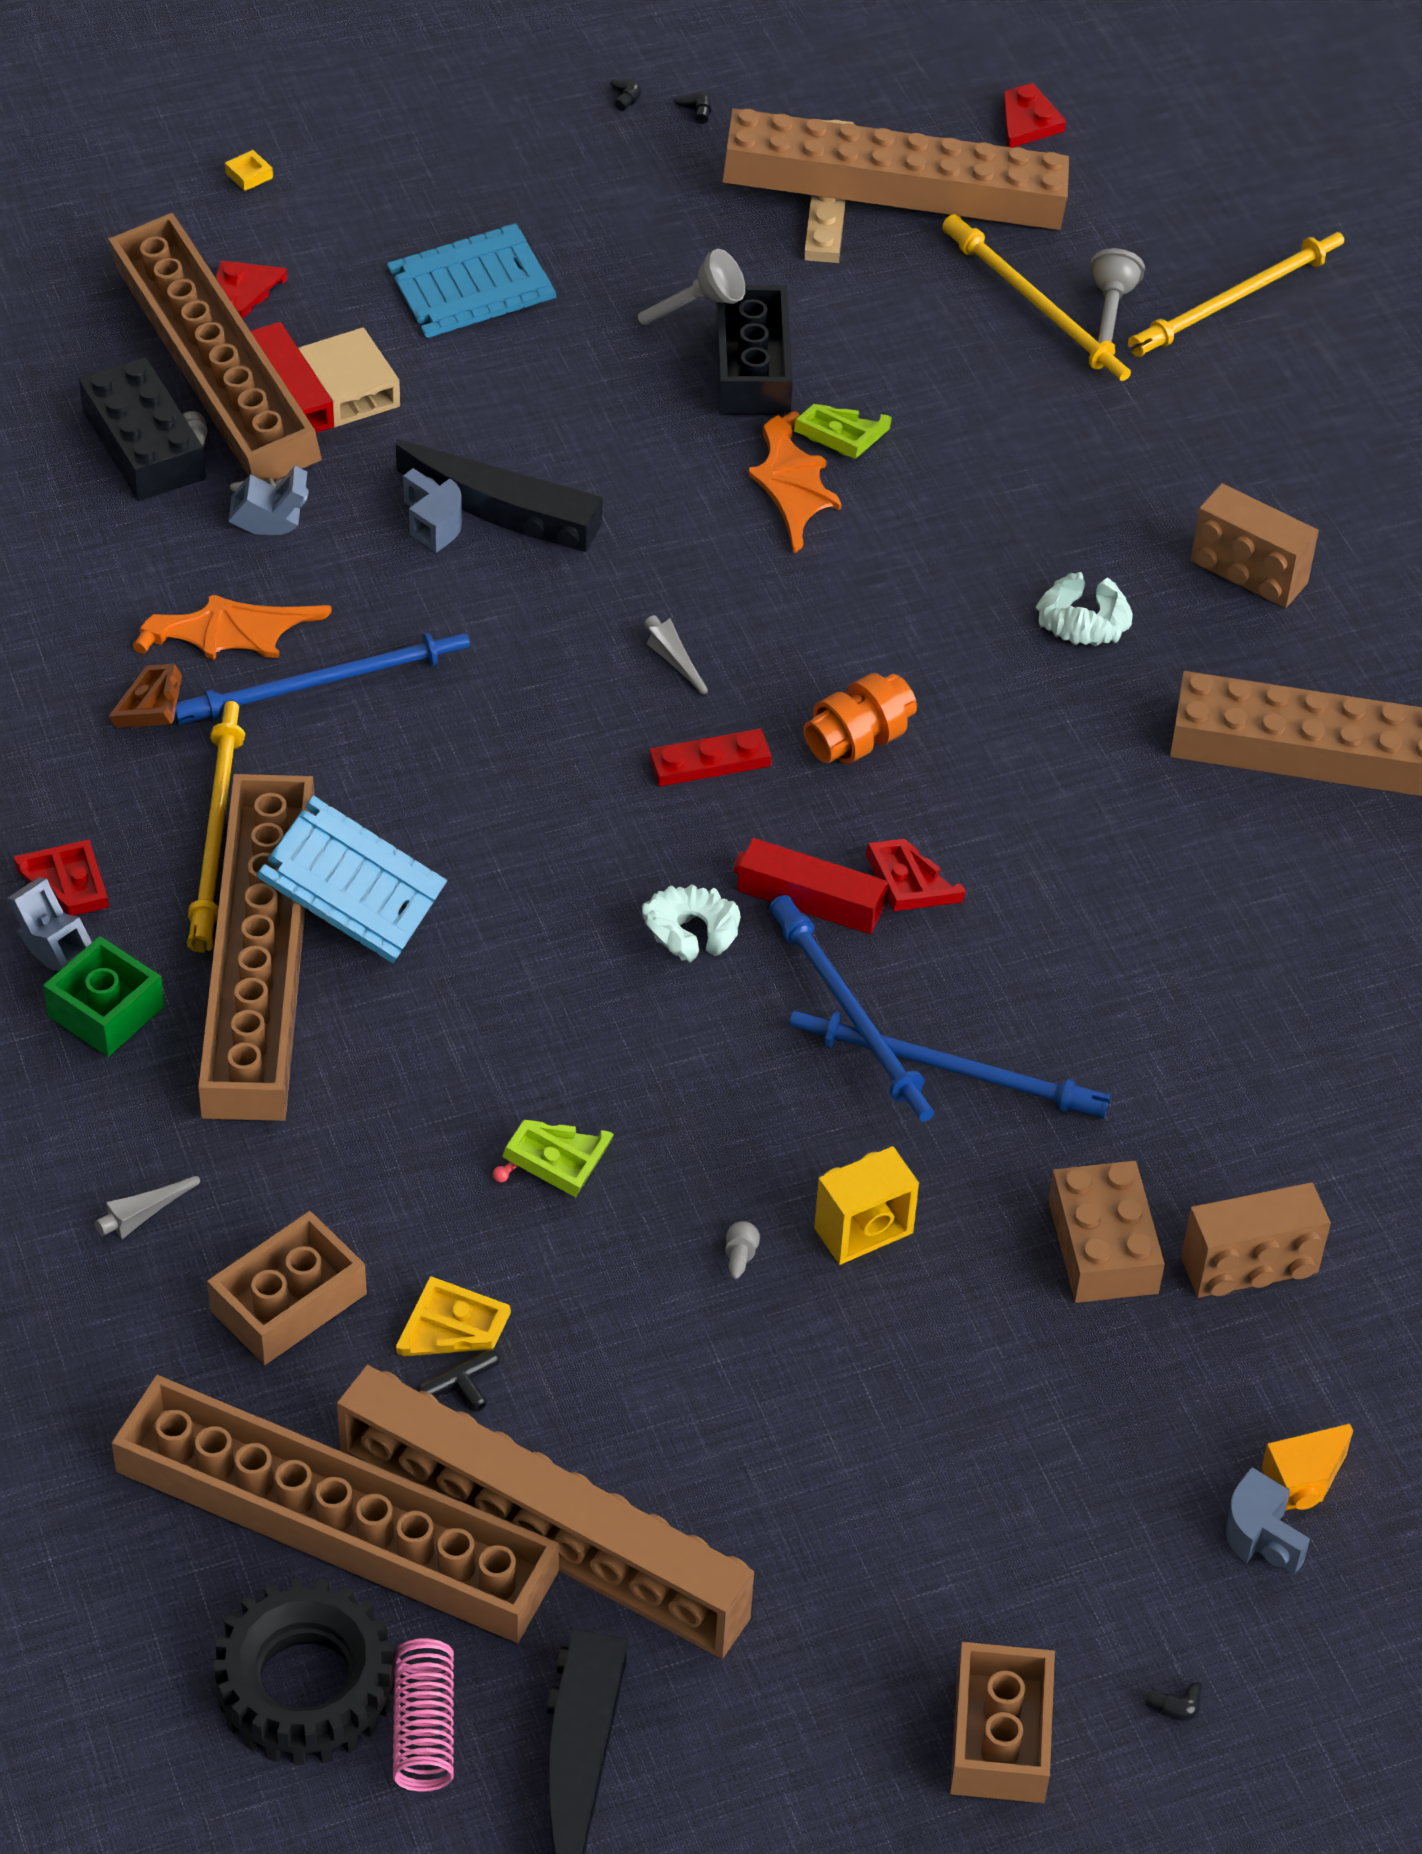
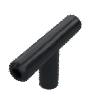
(461, 1379)

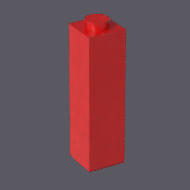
(296, 375)
(813, 884)

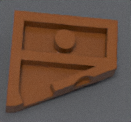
(150, 698)

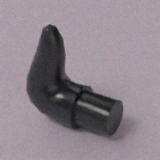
(629, 90)
(701, 103)
(1176, 1707)

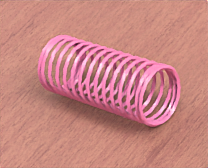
(423, 1671)

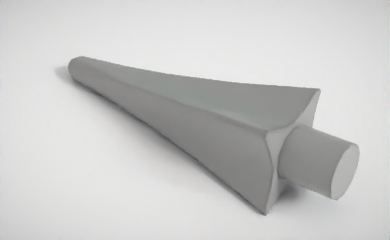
(668, 644)
(130, 1212)

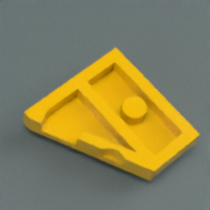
(452, 1321)

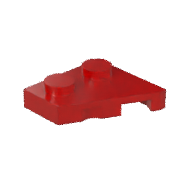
(1030, 116)
(248, 283)
(71, 874)
(910, 877)

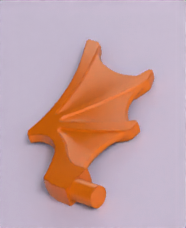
(792, 478)
(228, 625)

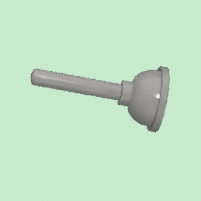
(1115, 274)
(717, 280)

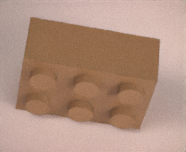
(1254, 545)
(1106, 1231)
(1255, 1240)
(287, 1287)
(1003, 1722)

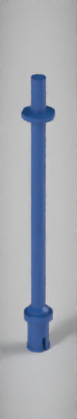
(212, 703)
(799, 931)
(1065, 1094)

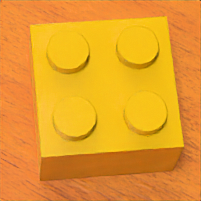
(866, 1205)

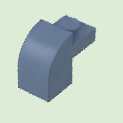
(267, 508)
(433, 509)
(45, 928)
(1256, 1525)

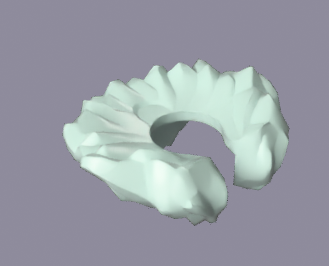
(1079, 623)
(678, 906)

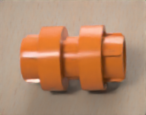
(852, 722)

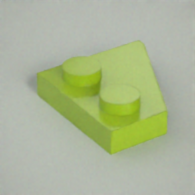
(841, 429)
(557, 1153)

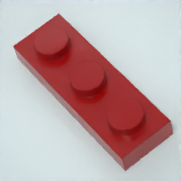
(710, 757)

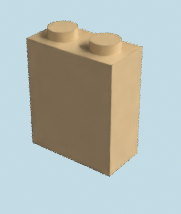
(353, 375)

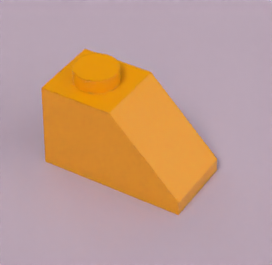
(1307, 1464)

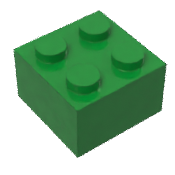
(104, 996)

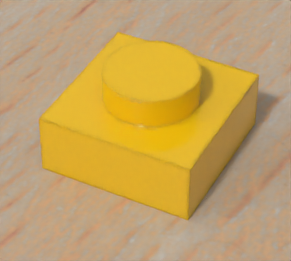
(248, 170)

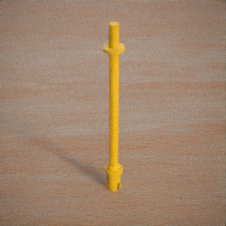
(972, 242)
(1162, 332)
(204, 912)

